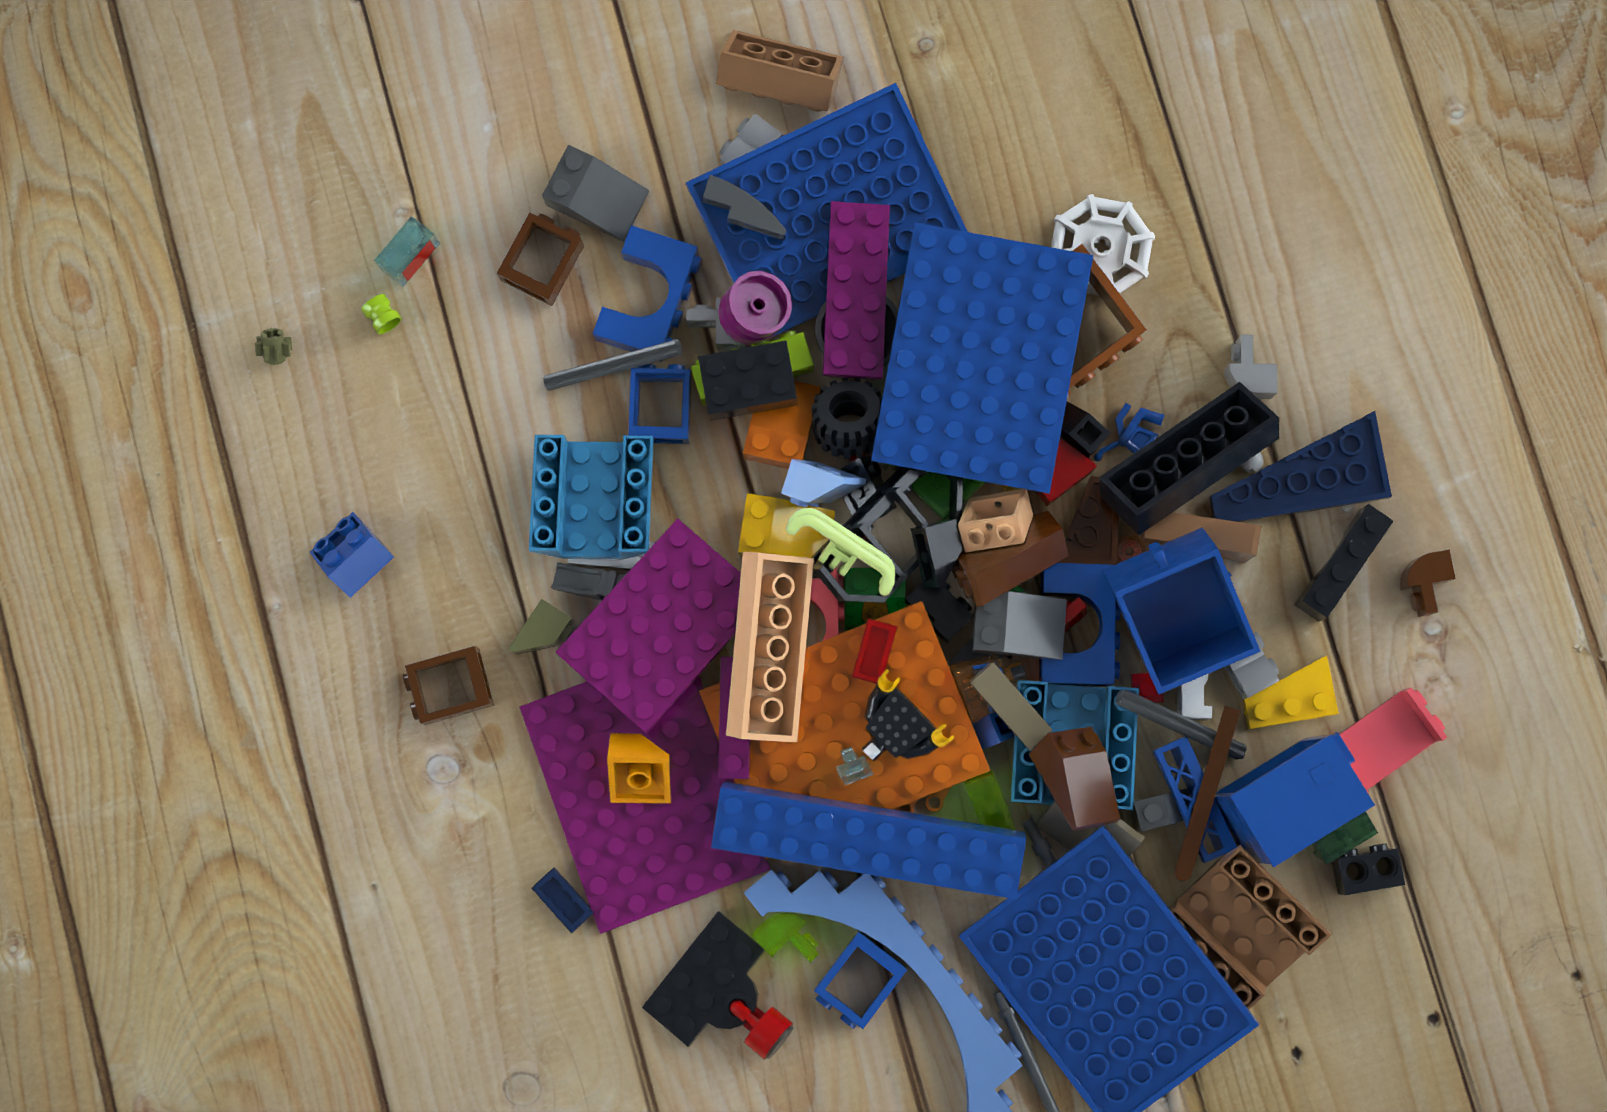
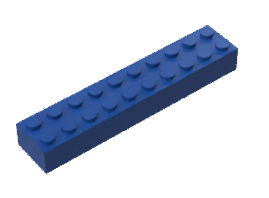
(869, 840)

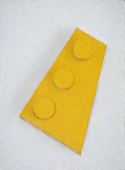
(1295, 698)

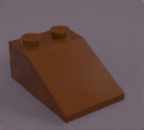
(1078, 776)

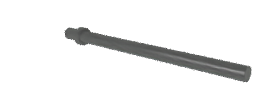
(1008, 1013)

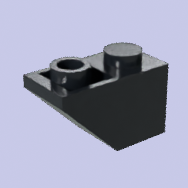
(1082, 430)

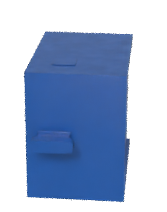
(1182, 610)
(1294, 799)

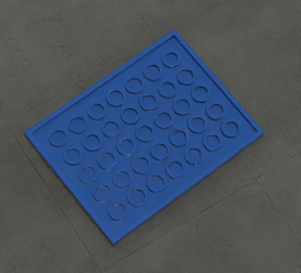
(853, 156)
(982, 358)
(1108, 978)

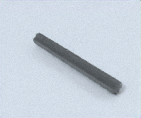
(612, 365)
(1175, 721)

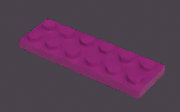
(856, 290)

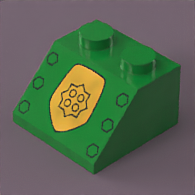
(866, 582)

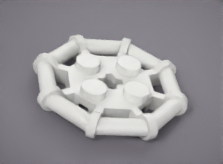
(1113, 233)

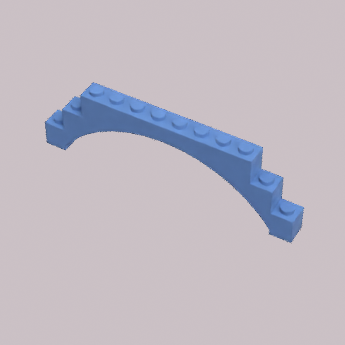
(868, 909)

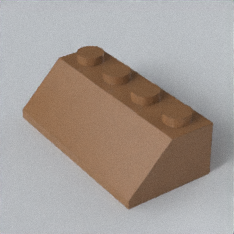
(779, 71)

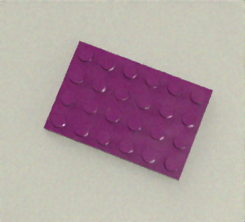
(658, 626)

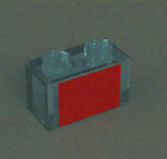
(407, 251)

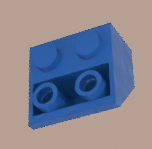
(351, 554)

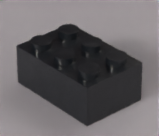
(748, 380)

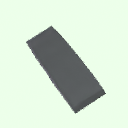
(743, 208)

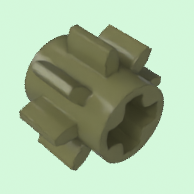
(273, 346)

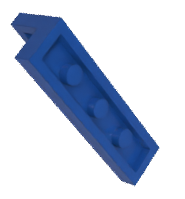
(1192, 775)

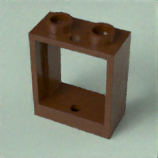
(529, 285)
(478, 678)

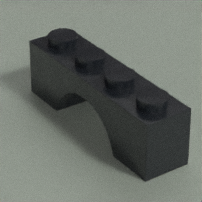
(1345, 563)

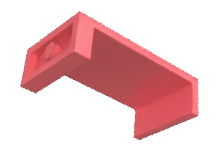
(1391, 736)

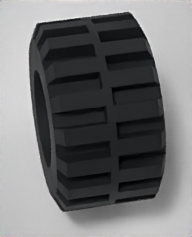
(844, 399)

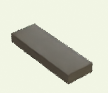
(1010, 705)

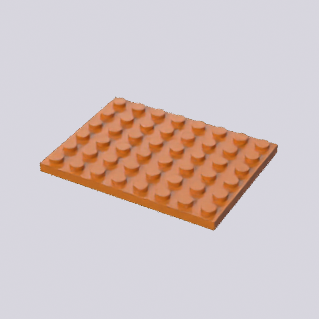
(835, 720)

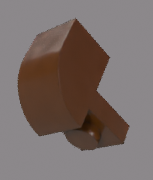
(1422, 575)

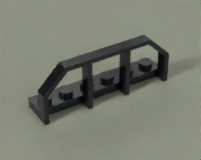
(878, 506)

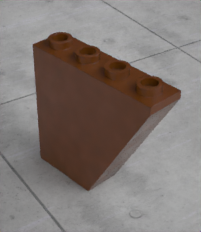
(997, 570)

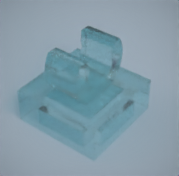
(853, 767)

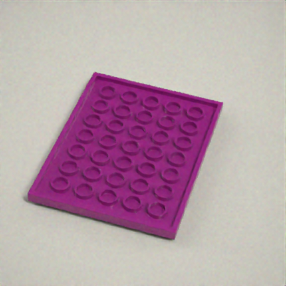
(635, 854)

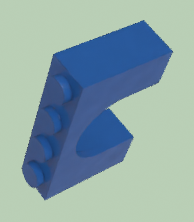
(676, 263)
(1097, 663)

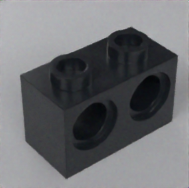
(1368, 876)

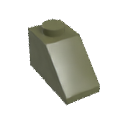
(543, 629)

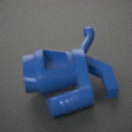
(1133, 436)

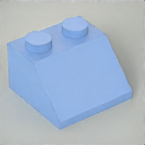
(816, 483)

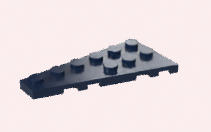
(1326, 474)

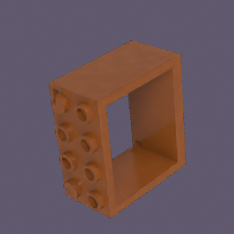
(1122, 313)

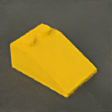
(766, 525)

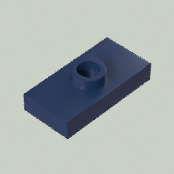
(563, 900)

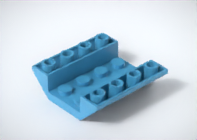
(591, 498)
(1074, 708)

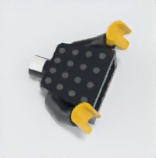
(899, 724)

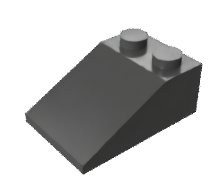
(594, 193)
(1020, 626)

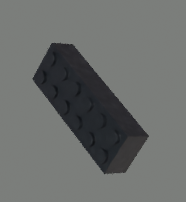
(1189, 458)

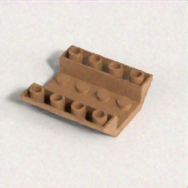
(1247, 923)

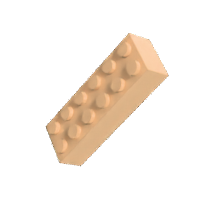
(769, 647)

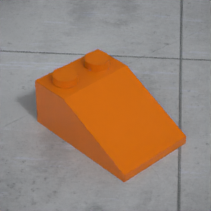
(782, 433)

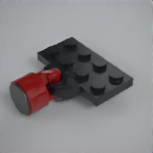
(715, 988)

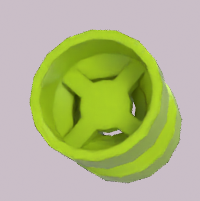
(381, 314)

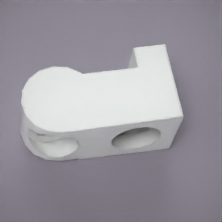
(1191, 700)

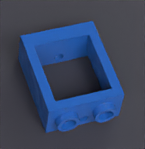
(650, 373)
(829, 1000)

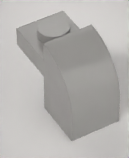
(704, 317)
(1257, 378)

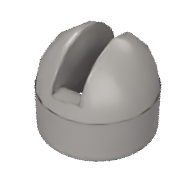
(1254, 463)

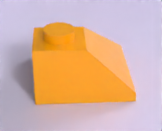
(637, 770)

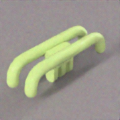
(844, 546)

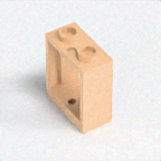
(1009, 520)

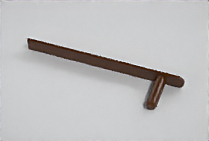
(1206, 793)

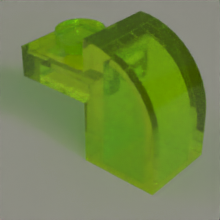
(780, 929)

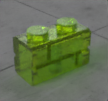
(989, 801)

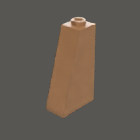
(1234, 539)

